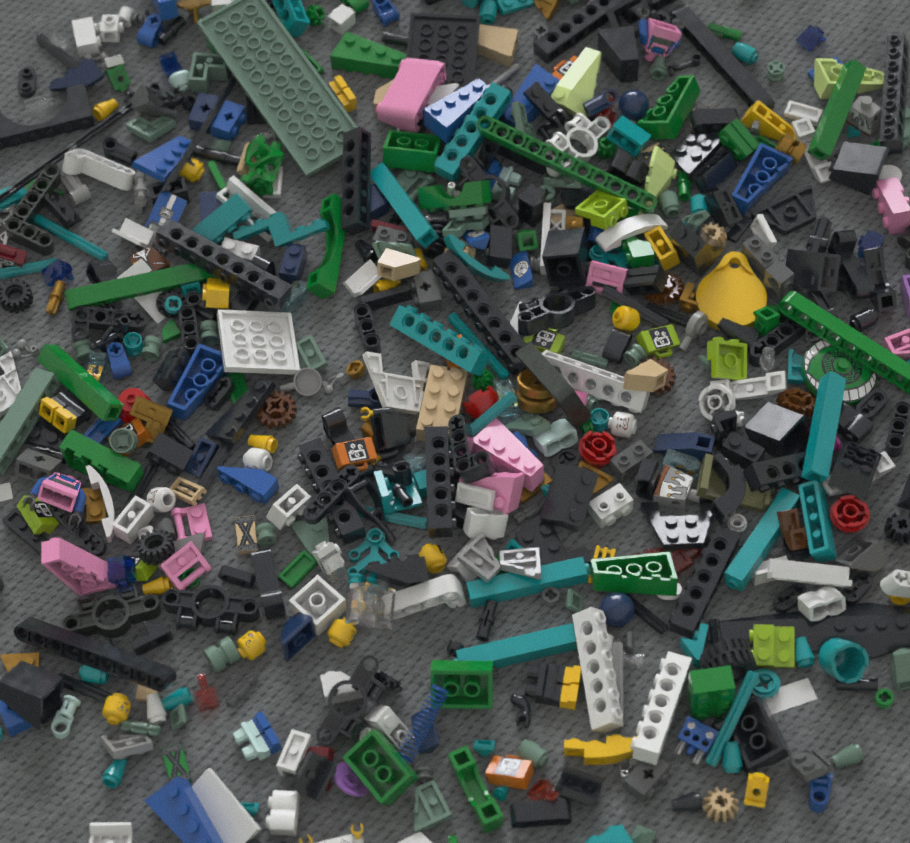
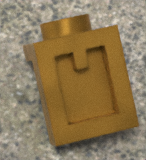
(574, 222)
(686, 301)

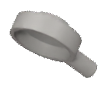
(695, 327)
(306, 382)

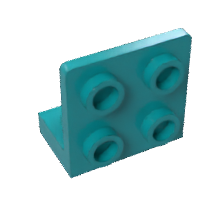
(390, 503)

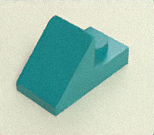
(695, 647)

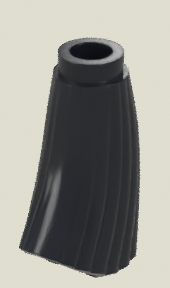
(736, 331)

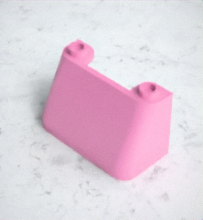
(411, 93)

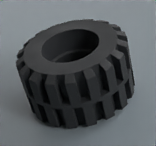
(730, 652)

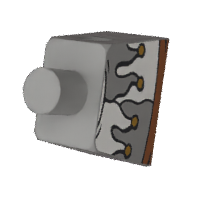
(865, 116)
(674, 489)

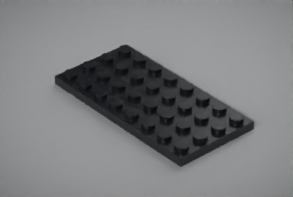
(447, 40)

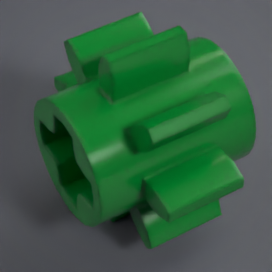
(315, 14)
(605, 148)
(483, 381)

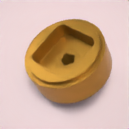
(356, 369)

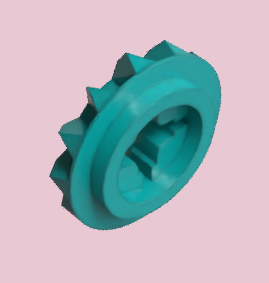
(773, 685)

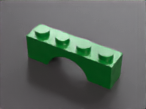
(472, 193)
(636, 251)
(480, 800)

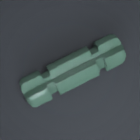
(590, 359)
(141, 728)

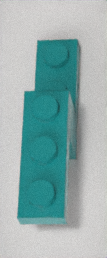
(281, 230)

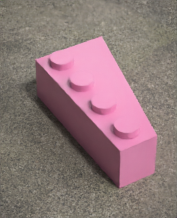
(509, 453)
(75, 567)

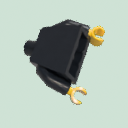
(389, 432)

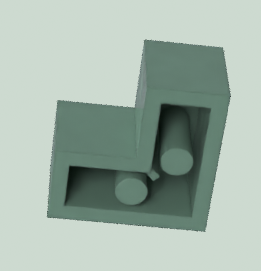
(204, 69)

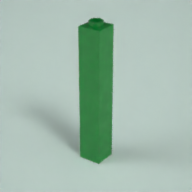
(836, 110)
(80, 382)

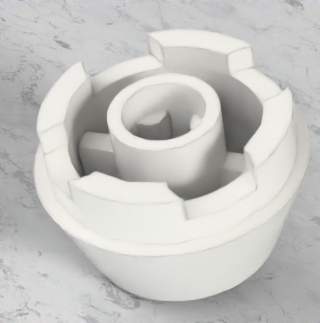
(715, 400)

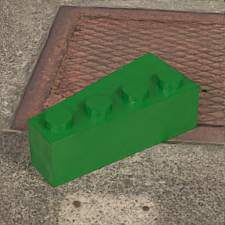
(366, 56)
(671, 109)
(112, 467)
(635, 574)

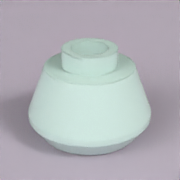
(180, 81)

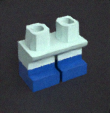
(505, 173)
(260, 736)

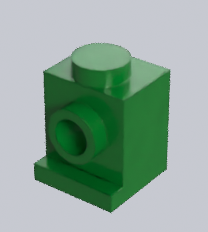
(112, 74)
(526, 240)
(765, 320)

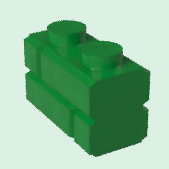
(738, 139)

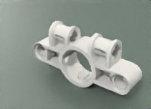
(584, 131)

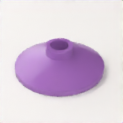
(348, 781)

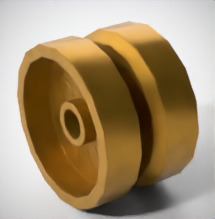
(532, 395)

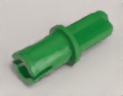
(725, 32)
(683, 186)

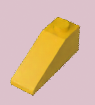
(770, 123)

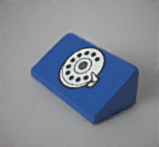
(476, 238)
(521, 271)

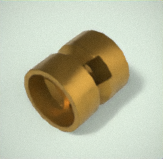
(791, 148)

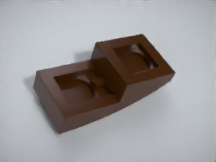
(790, 526)

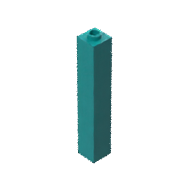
(403, 205)
(824, 427)
(759, 542)
(513, 585)
(523, 647)

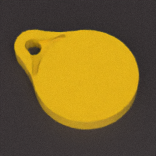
(731, 292)

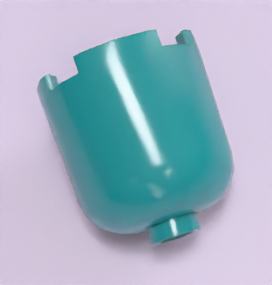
(843, 660)

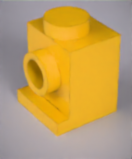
(753, 797)

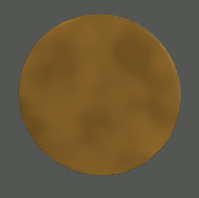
(193, 7)

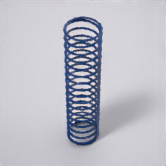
(442, 691)

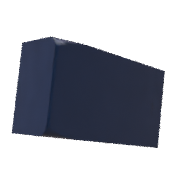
(201, 457)

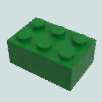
(411, 150)
(466, 681)
(710, 692)
(380, 767)

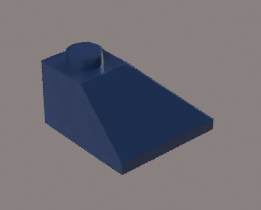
(296, 634)

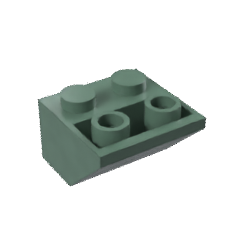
(900, 669)

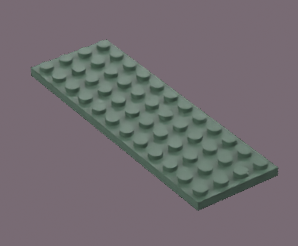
(280, 82)

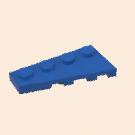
(163, 159)

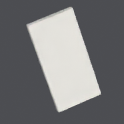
(224, 810)

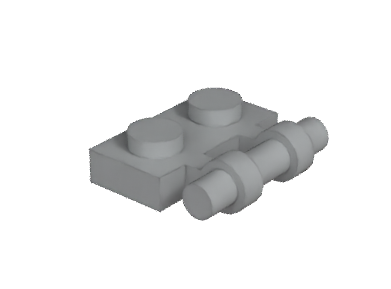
(139, 191)

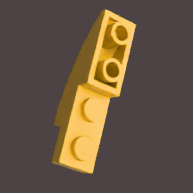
(598, 753)

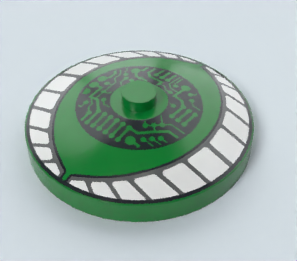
(824, 357)

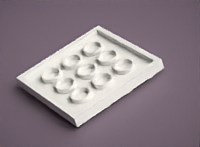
(257, 342)

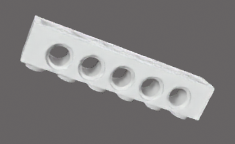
(602, 379)
(597, 670)
(661, 708)

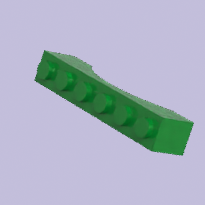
(324, 279)

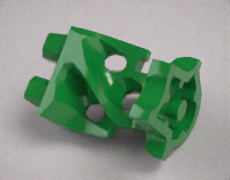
(259, 176)

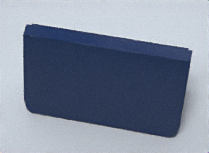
(432, 740)

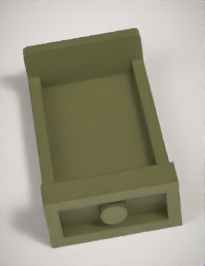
(712, 487)

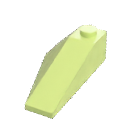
(827, 72)
(578, 83)
(660, 175)

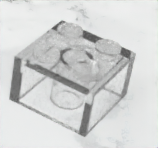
(370, 606)

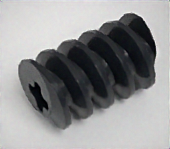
(438, 246)

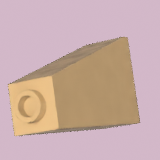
(498, 44)

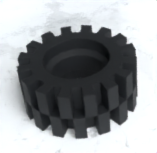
(17, 304)
(154, 539)

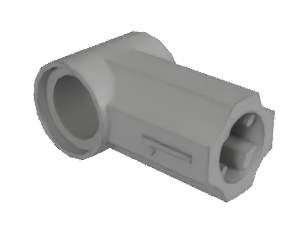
(77, 191)

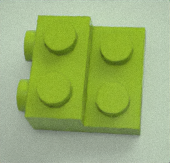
(603, 209)
(727, 359)
(773, 646)

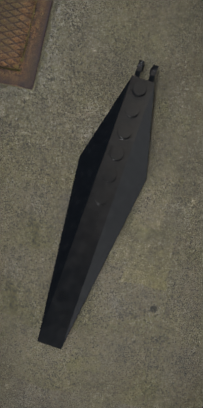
(871, 625)

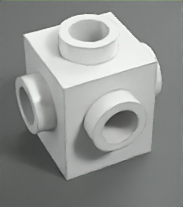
(111, 28)

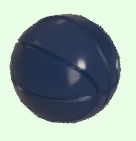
(633, 105)
(617, 609)

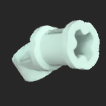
(65, 716)

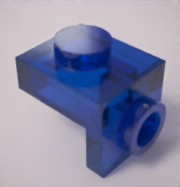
(811, 37)
(169, 64)
(57, 271)

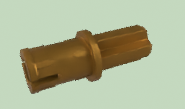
(55, 297)

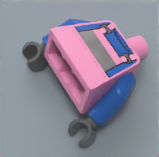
(657, 36)
(60, 492)

